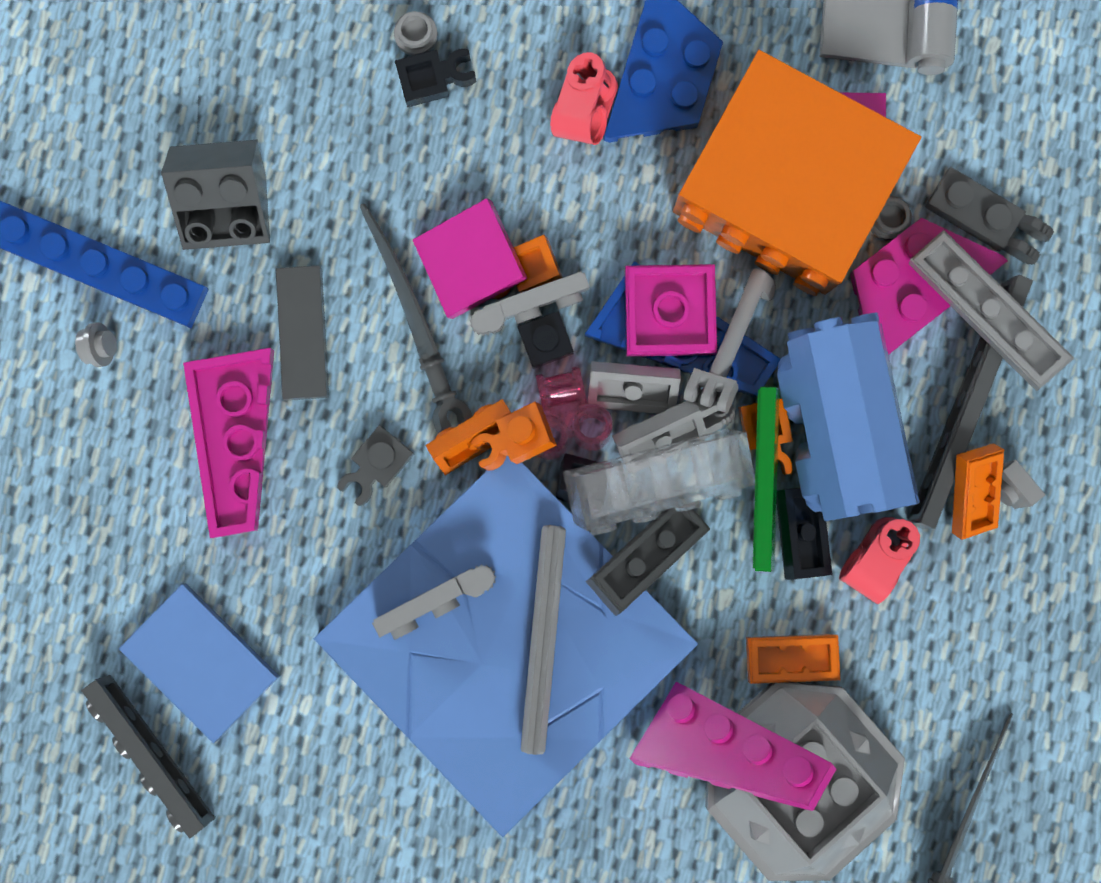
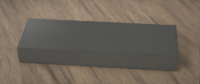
(302, 333)
(646, 558)

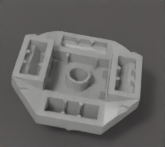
(854, 807)

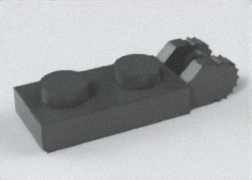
(987, 216)

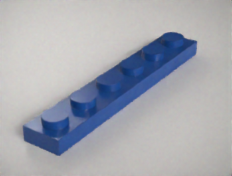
(100, 266)

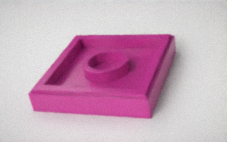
(469, 259)
(670, 310)

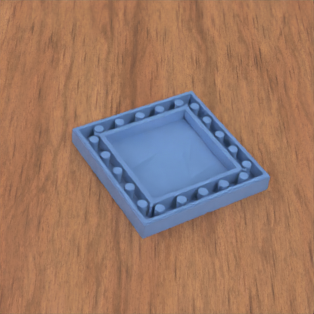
(464, 675)

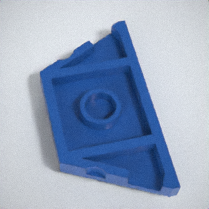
(664, 73)

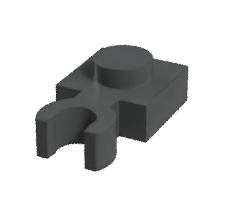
(379, 460)

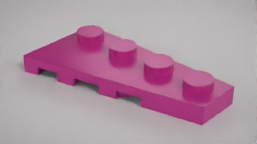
(230, 433)
(729, 751)

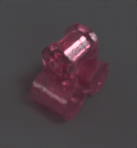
(565, 410)

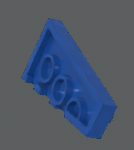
(750, 367)

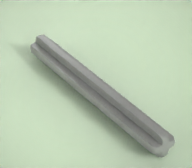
(543, 640)

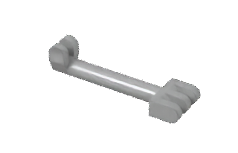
(758, 285)

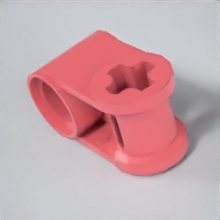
(584, 103)
(876, 563)

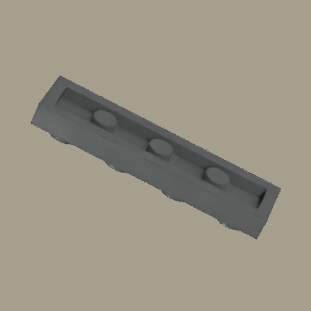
(137, 741)

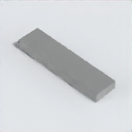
(990, 310)

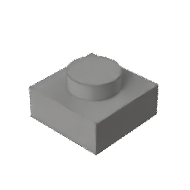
(1018, 487)

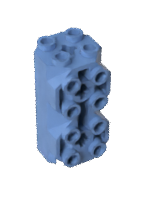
(847, 400)

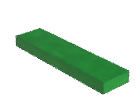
(766, 479)

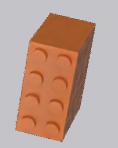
(794, 175)

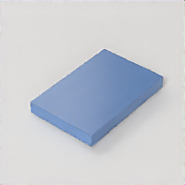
(199, 662)

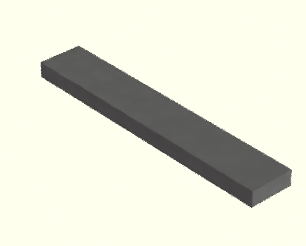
(961, 422)

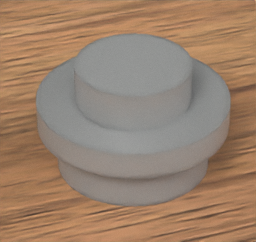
(415, 33)
(96, 345)

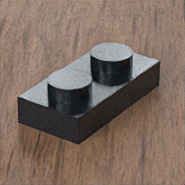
(802, 537)

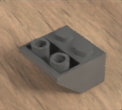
(217, 194)

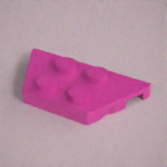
(898, 292)

